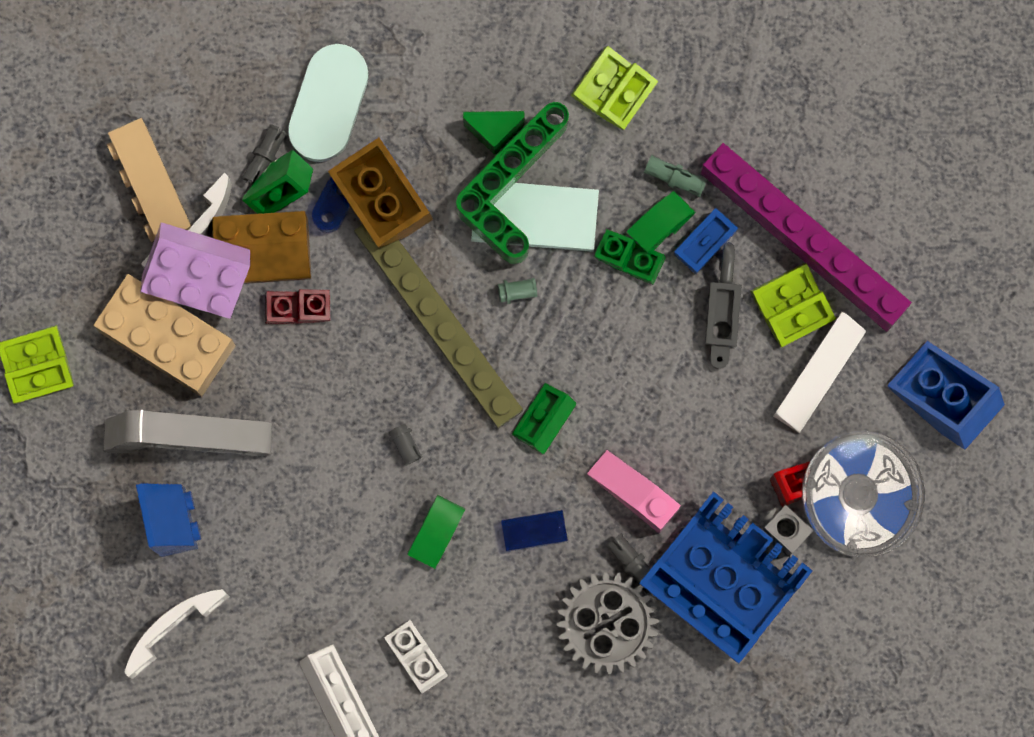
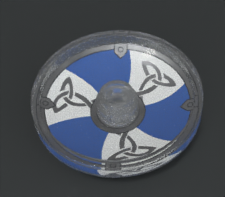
(863, 494)

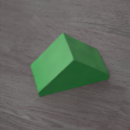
(494, 127)

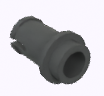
(405, 444)

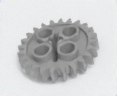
(592, 599)

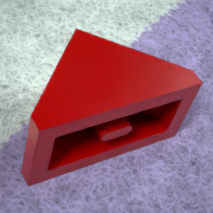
(789, 483)

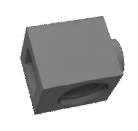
(800, 529)

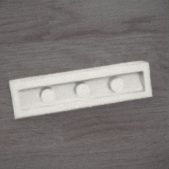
(820, 372)
(337, 694)

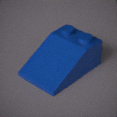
(947, 394)
(168, 518)

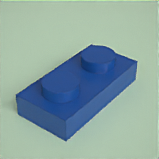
(705, 241)

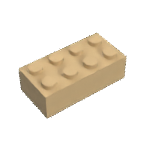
(165, 336)

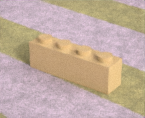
(147, 176)

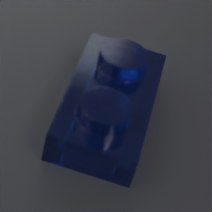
(534, 531)

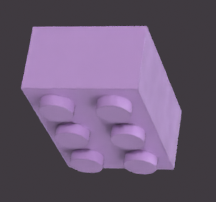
(195, 270)

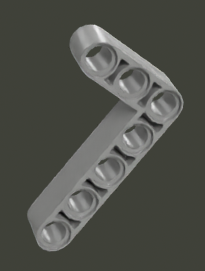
(143, 429)

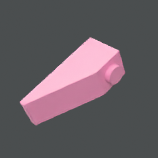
(634, 491)

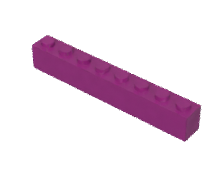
(805, 237)

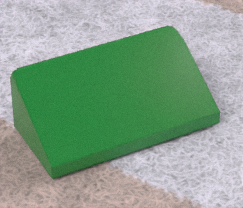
(544, 418)

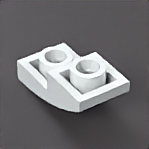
(416, 656)

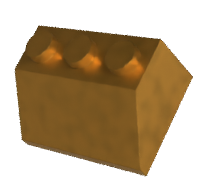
(380, 194)
(275, 242)

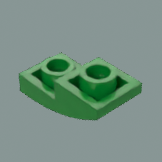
(660, 221)
(629, 257)
(436, 531)

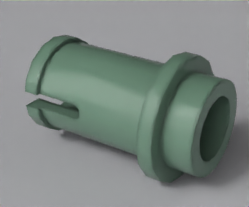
(517, 290)

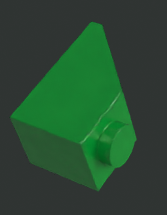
(279, 184)

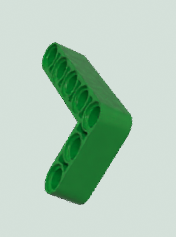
(507, 178)

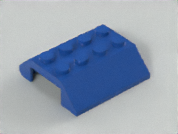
(724, 579)

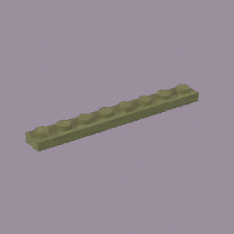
(443, 329)

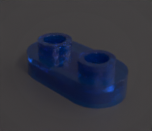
(330, 203)

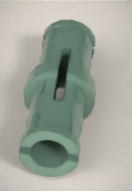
(675, 176)

